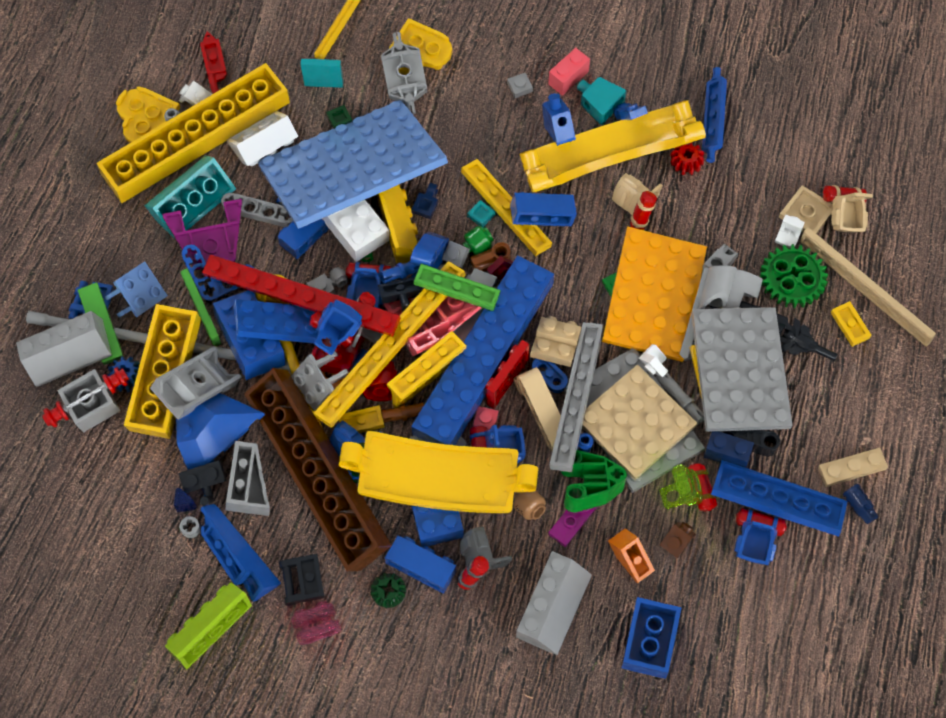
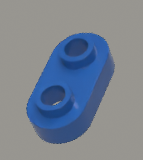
(551, 374)

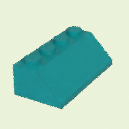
(193, 193)

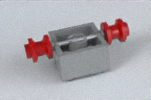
(87, 400)

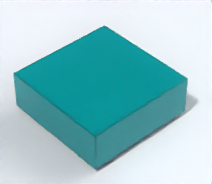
(481, 214)

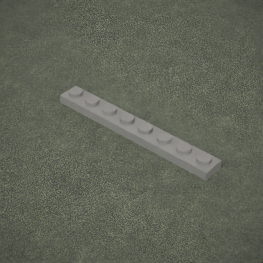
(576, 397)

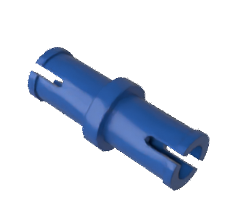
(399, 271)

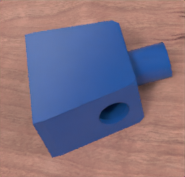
(556, 114)

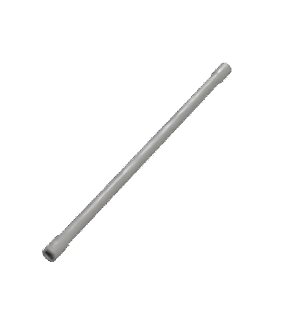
(47, 320)

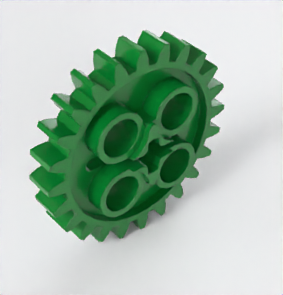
(793, 276)

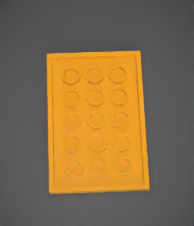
(653, 292)

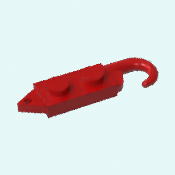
(213, 61)

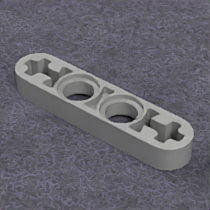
(260, 207)

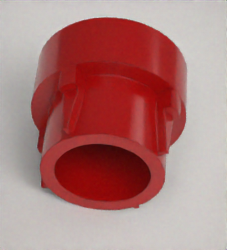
(378, 388)

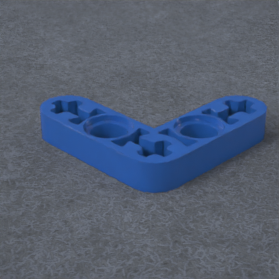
(216, 284)

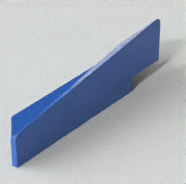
(236, 554)

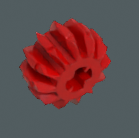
(687, 158)

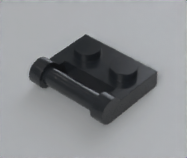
(309, 579)

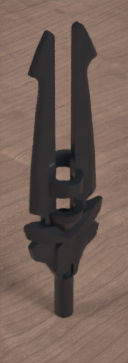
(795, 337)

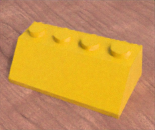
(397, 219)

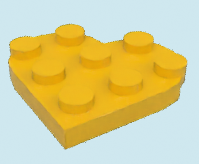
(433, 45)
(142, 111)

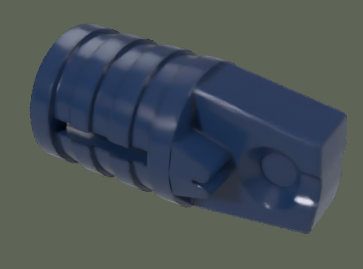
(861, 503)

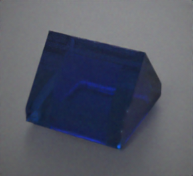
(183, 501)

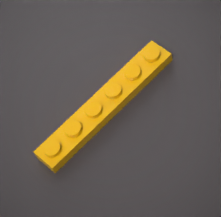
(500, 201)

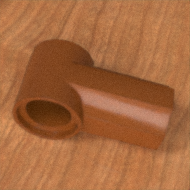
(485, 259)

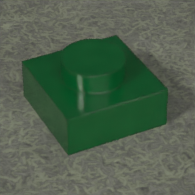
(339, 116)

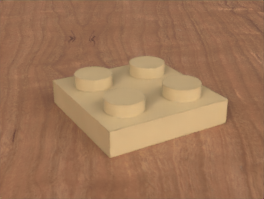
(809, 209)

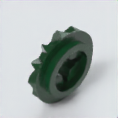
(393, 598)

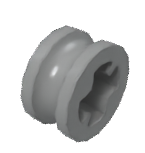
(184, 524)

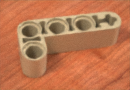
(540, 402)

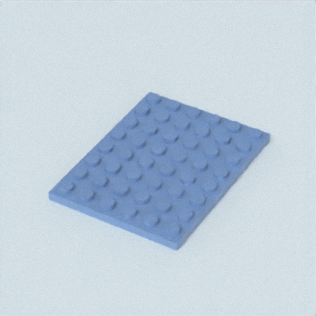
(351, 163)

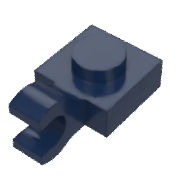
(426, 203)

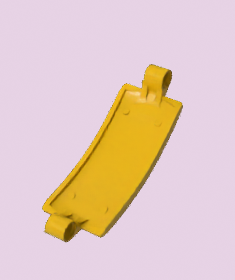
(437, 473)

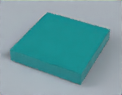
(322, 73)

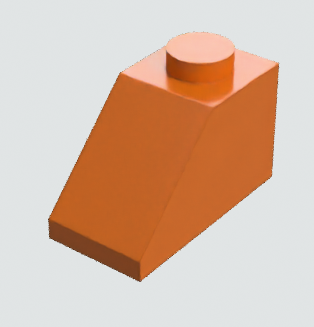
(631, 555)

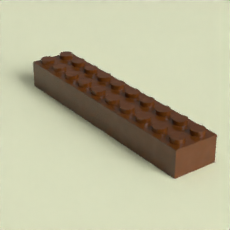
(317, 471)

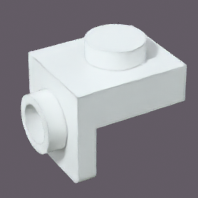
(193, 93)
(789, 231)
(653, 360)

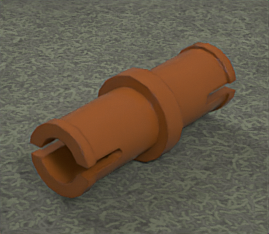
(402, 412)

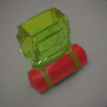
(693, 488)

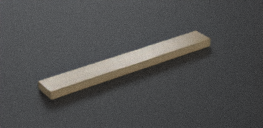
(868, 287)

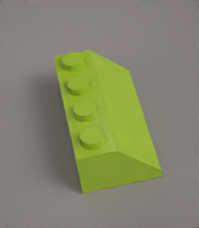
(208, 625)

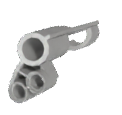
(720, 288)

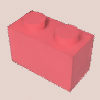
(569, 71)

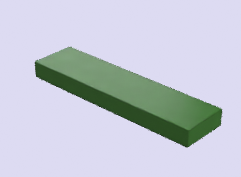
(457, 287)
(93, 301)
(203, 313)

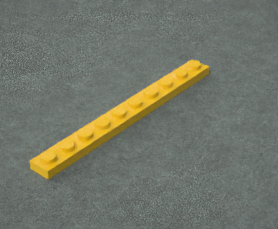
(381, 353)

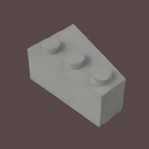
(246, 482)

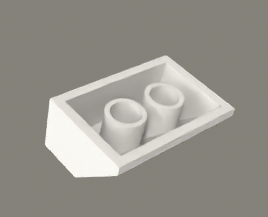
(263, 138)

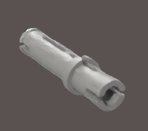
(681, 397)

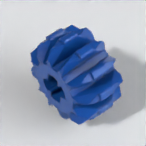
(130, 368)

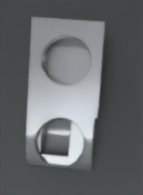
(722, 256)

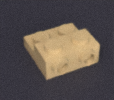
(556, 341)

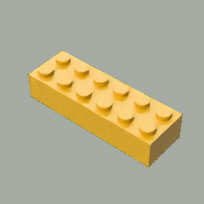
(167, 346)

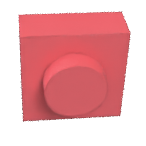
(485, 417)

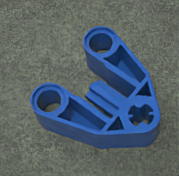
(429, 251)

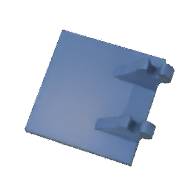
(139, 289)

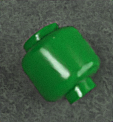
(478, 240)

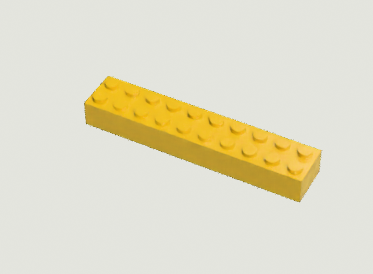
(193, 132)

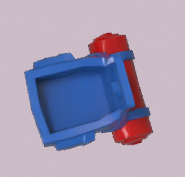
(364, 279)
(336, 322)
(503, 437)
(758, 536)

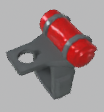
(478, 558)

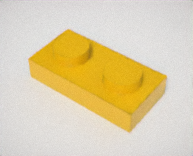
(850, 324)
(364, 419)

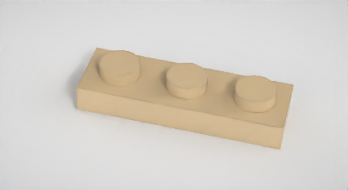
(852, 467)

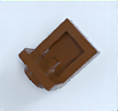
(678, 538)

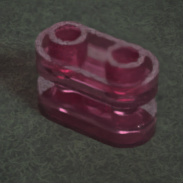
(322, 612)

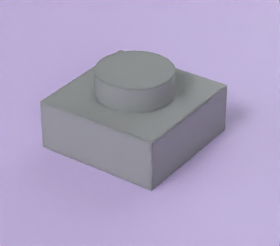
(519, 85)

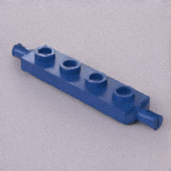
(714, 114)

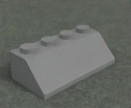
(64, 348)
(553, 603)

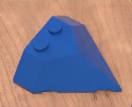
(213, 429)

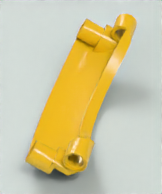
(610, 145)

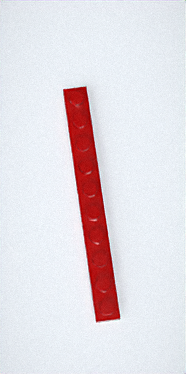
(296, 293)

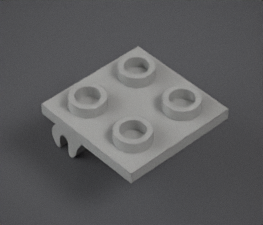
(312, 381)

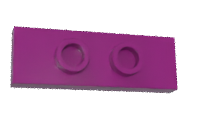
(569, 525)

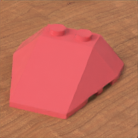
(442, 321)

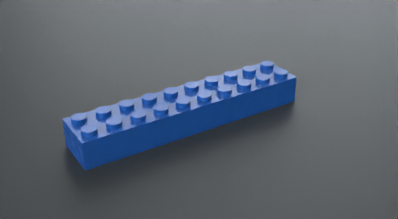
(487, 346)

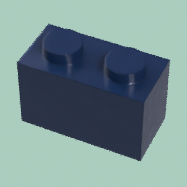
(728, 448)

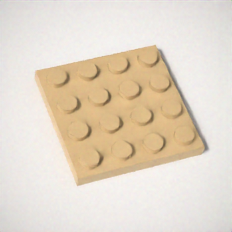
(636, 422)

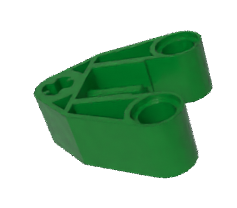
(601, 482)

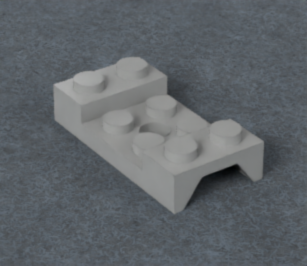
(183, 393)

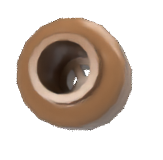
(529, 504)

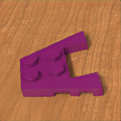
(215, 240)

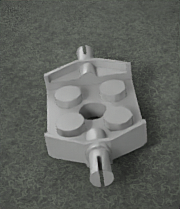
(404, 87)

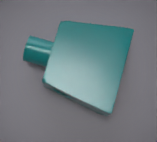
(600, 98)

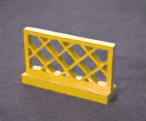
(425, 369)

